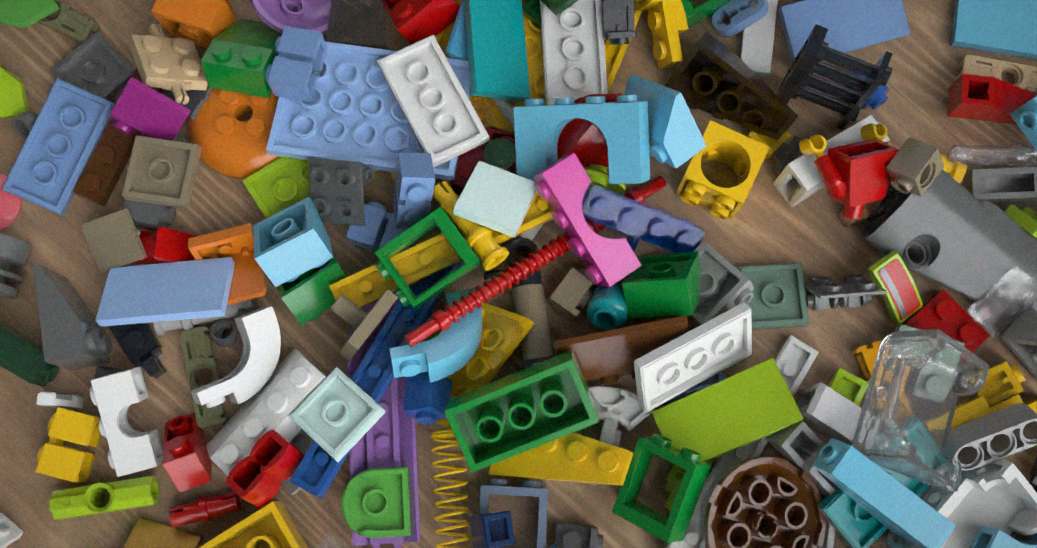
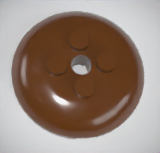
(765, 491)

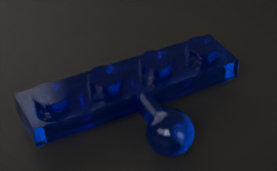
(640, 221)

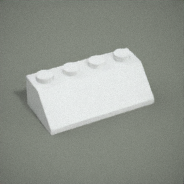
(266, 410)

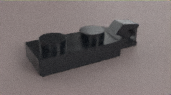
(140, 347)

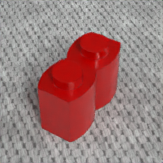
(261, 473)

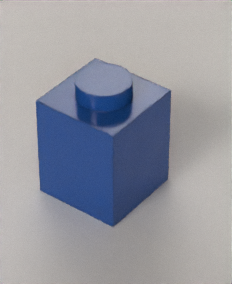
(426, 399)

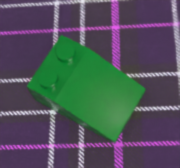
(240, 58)

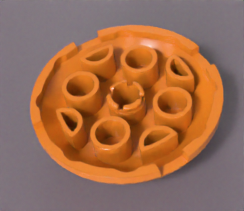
(229, 144)

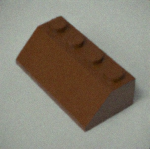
(612, 352)

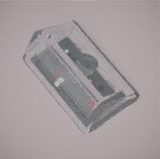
(1004, 302)

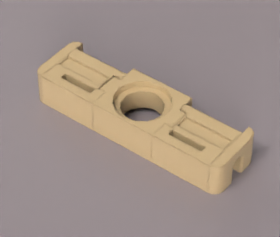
(1024, 75)

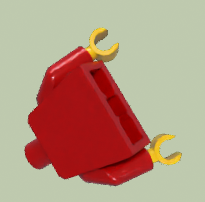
(854, 171)

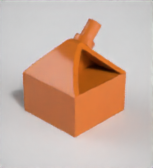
(194, 19)

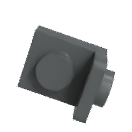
(577, 536)

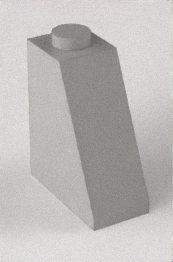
(829, 412)

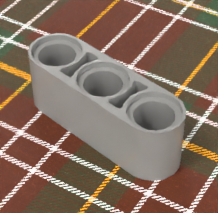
(993, 436)

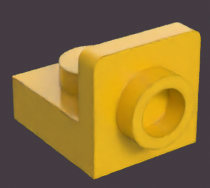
(1002, 382)

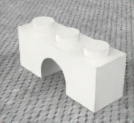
(129, 448)

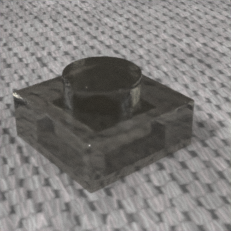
(787, 154)

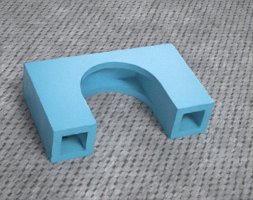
(621, 122)

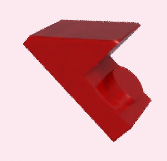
(165, 246)

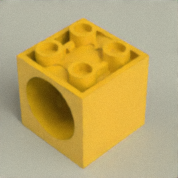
(735, 150)

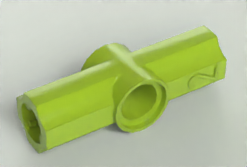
(86, 499)

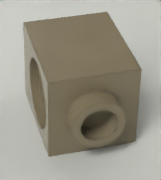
(915, 167)

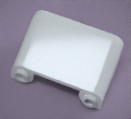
(986, 497)

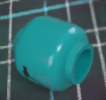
(607, 308)

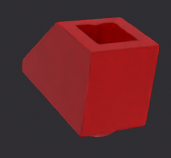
(186, 453)

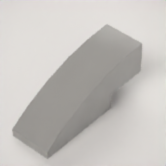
(1006, 186)
(802, 448)

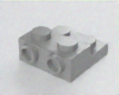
(719, 285)

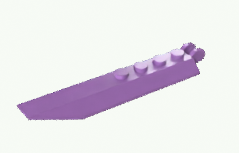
(388, 442)

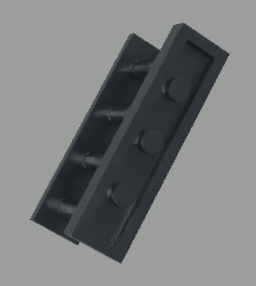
(810, 61)

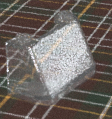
(914, 403)

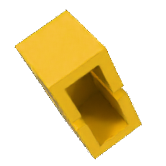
(65, 461)

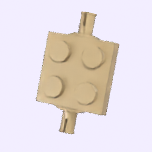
(168, 63)

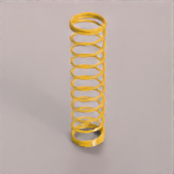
(437, 435)

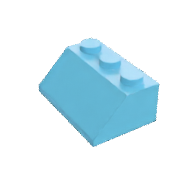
(671, 125)

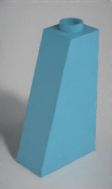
(883, 495)

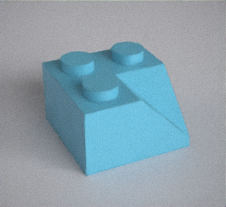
(291, 242)

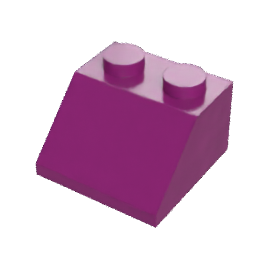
(147, 112)

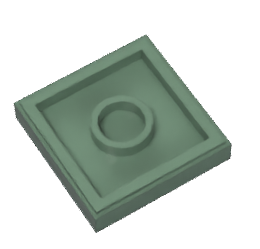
(777, 296)

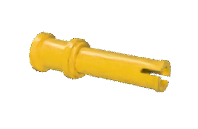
(477, 236)

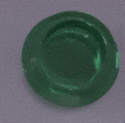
(500, 153)

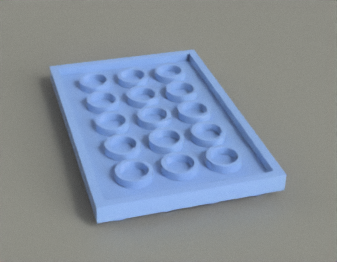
(352, 114)

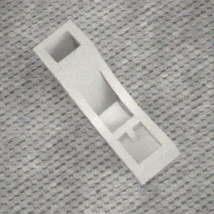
(258, 361)

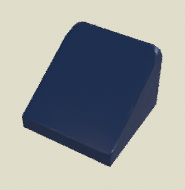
(492, 530)

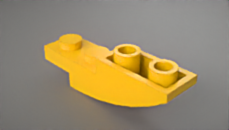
(667, 22)

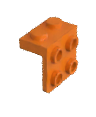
(238, 243)

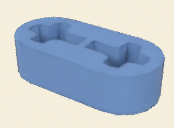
(739, 14)

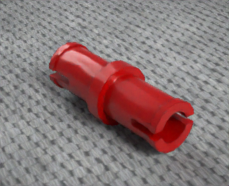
(204, 509)

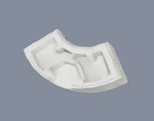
(618, 406)

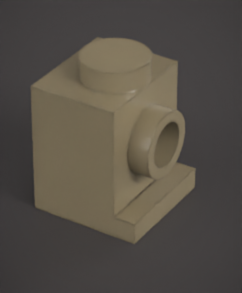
(571, 293)

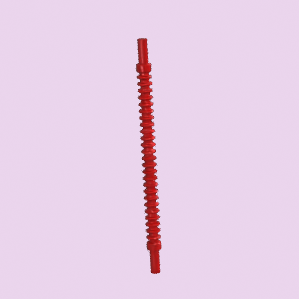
(442, 320)

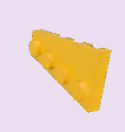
(500, 337)
(569, 459)

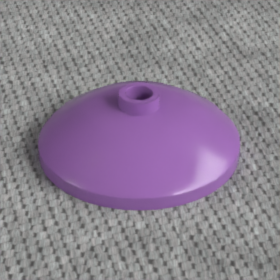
(301, 14)

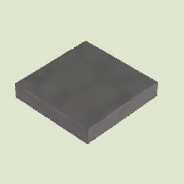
(95, 68)

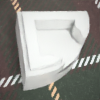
(54, 400)

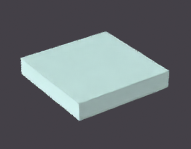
(496, 199)
(337, 414)

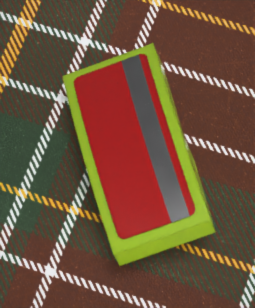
(902, 294)

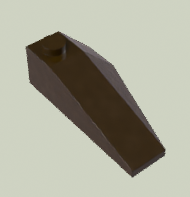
(725, 86)

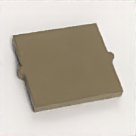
(114, 240)

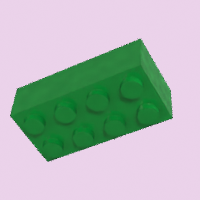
(521, 411)

